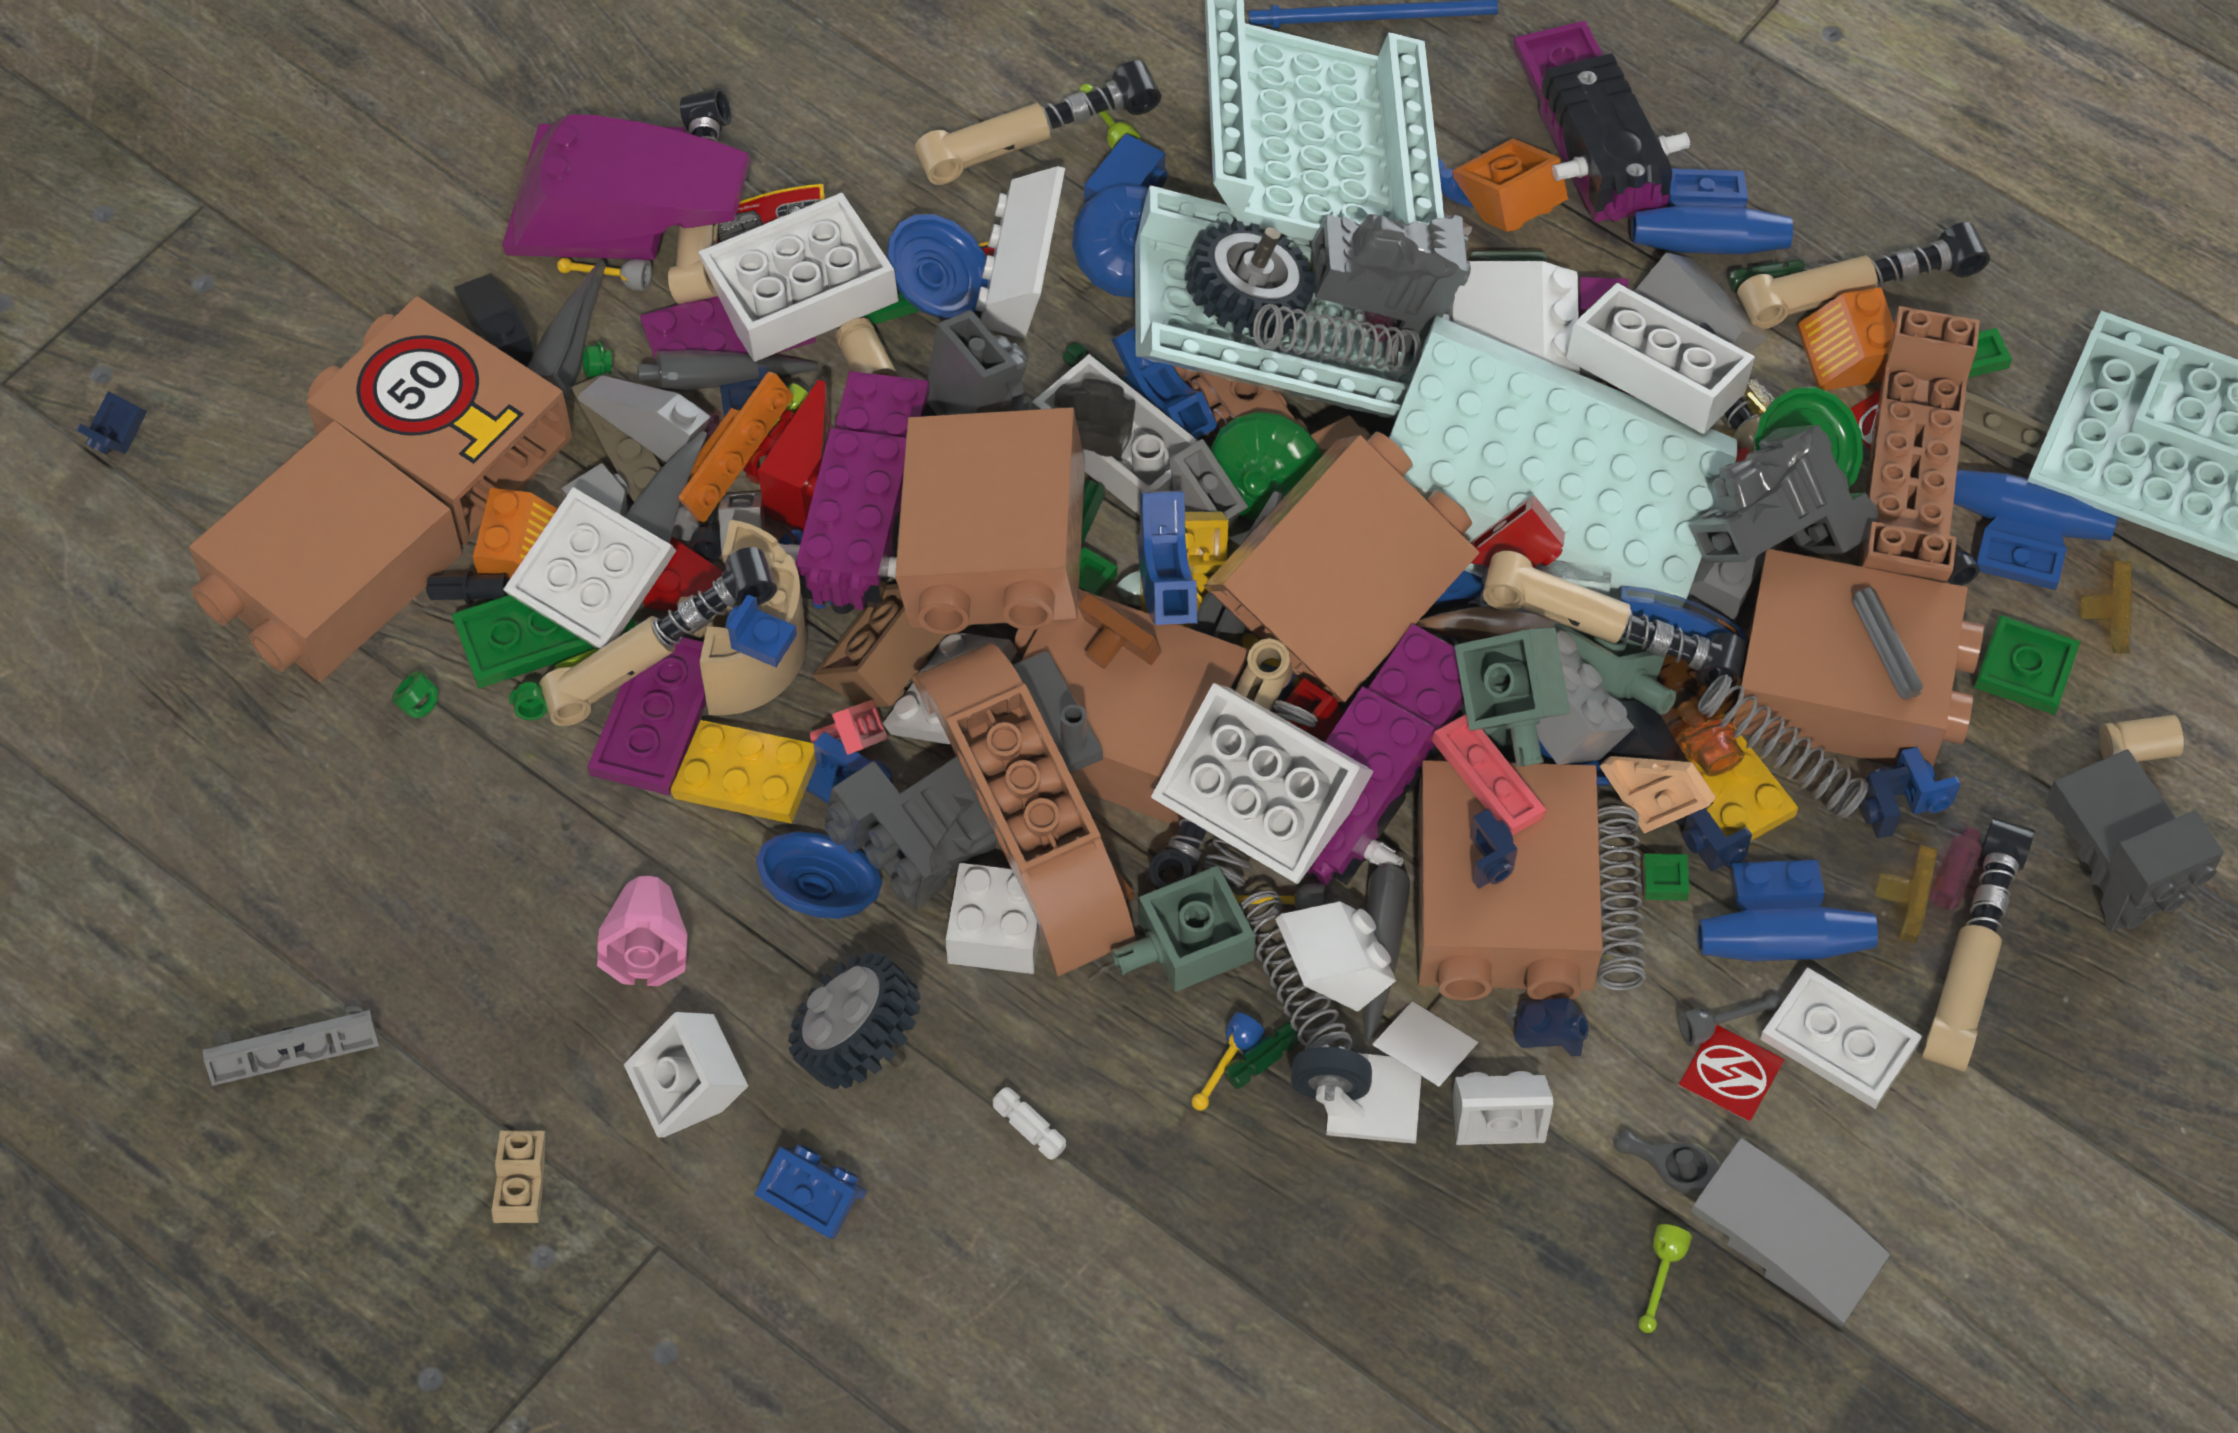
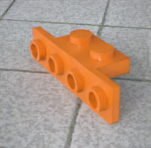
(733, 446)

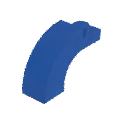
(1164, 388)
(1163, 561)

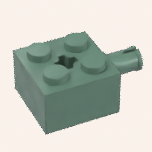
(1625, 669)
(1513, 685)
(1190, 931)

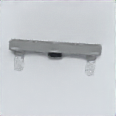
(290, 1046)

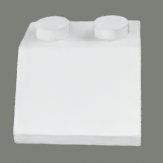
(1337, 953)
(685, 1073)
(1501, 1108)

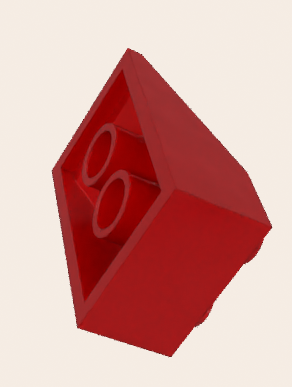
(794, 462)

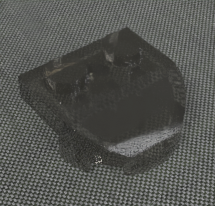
(1101, 415)

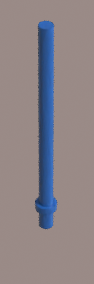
(1371, 12)

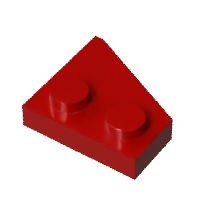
(682, 577)

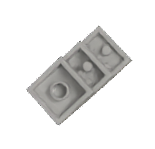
(1791, 1232)

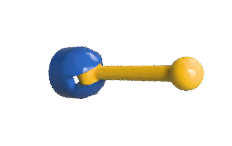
(1241, 1034)

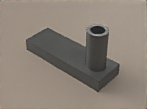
(1060, 712)

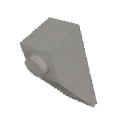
(649, 415)

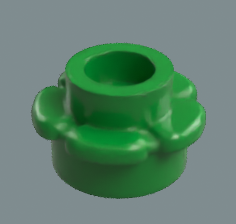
(596, 360)
(528, 701)

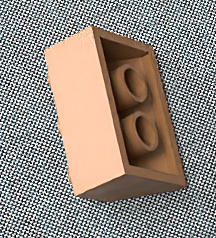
(878, 654)

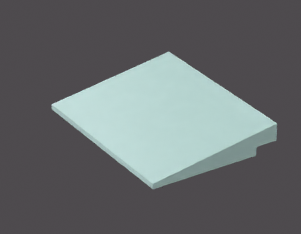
(2149, 434)

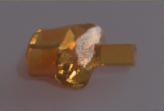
(1707, 743)

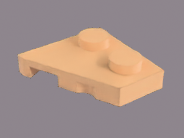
(1658, 788)

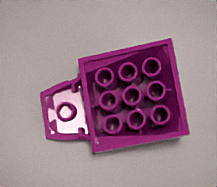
(617, 186)

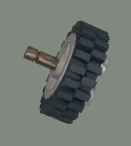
(1244, 271)
(855, 1021)

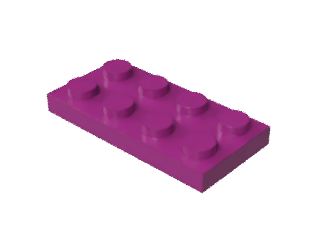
(695, 327)
(653, 722)

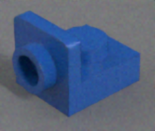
(759, 633)
(1922, 790)

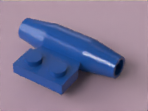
(1710, 217)
(2027, 525)
(1784, 917)

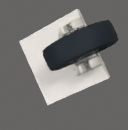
(1361, 1093)

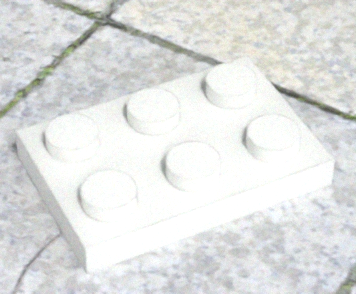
(910, 715)
(1841, 1037)

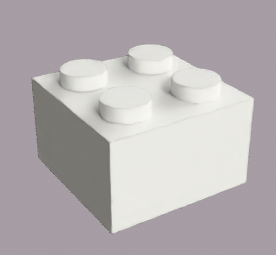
(991, 921)

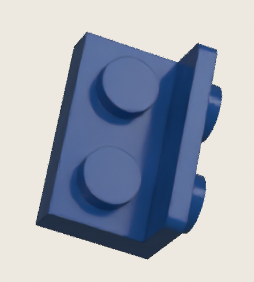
(809, 1189)

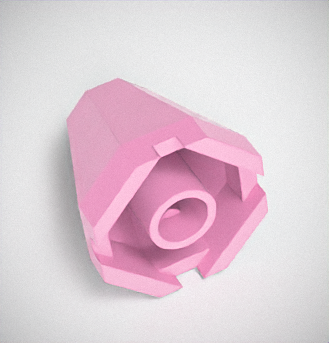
(643, 935)

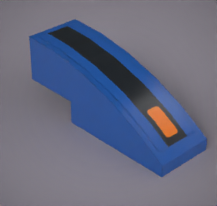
(1678, 611)

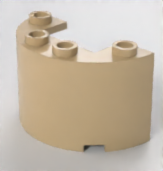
(736, 680)

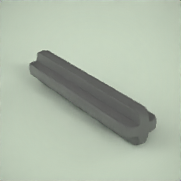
(1887, 643)

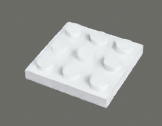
(589, 569)

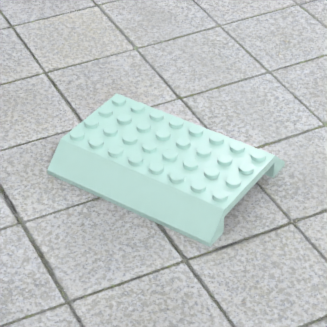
(1318, 127)
(1181, 335)
(1604, 464)

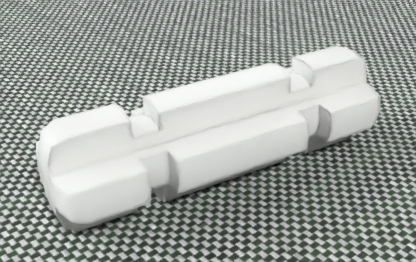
(1029, 1123)

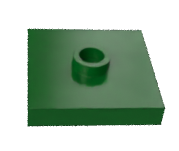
(2027, 664)

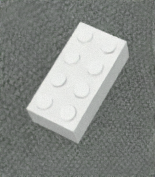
(1660, 358)
(1147, 454)

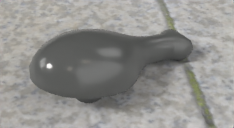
(1678, 1164)

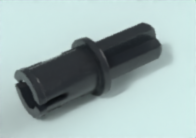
(467, 587)

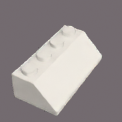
(1020, 252)

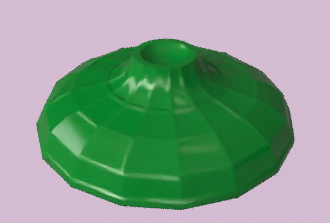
(1822, 408)
(1264, 456)

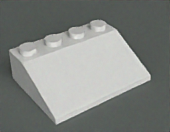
(799, 276)
(1521, 306)
(1260, 783)

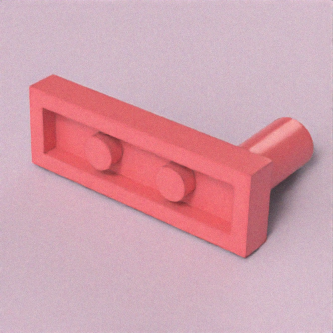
(856, 726)
(1488, 775)

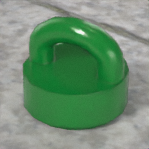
(412, 691)

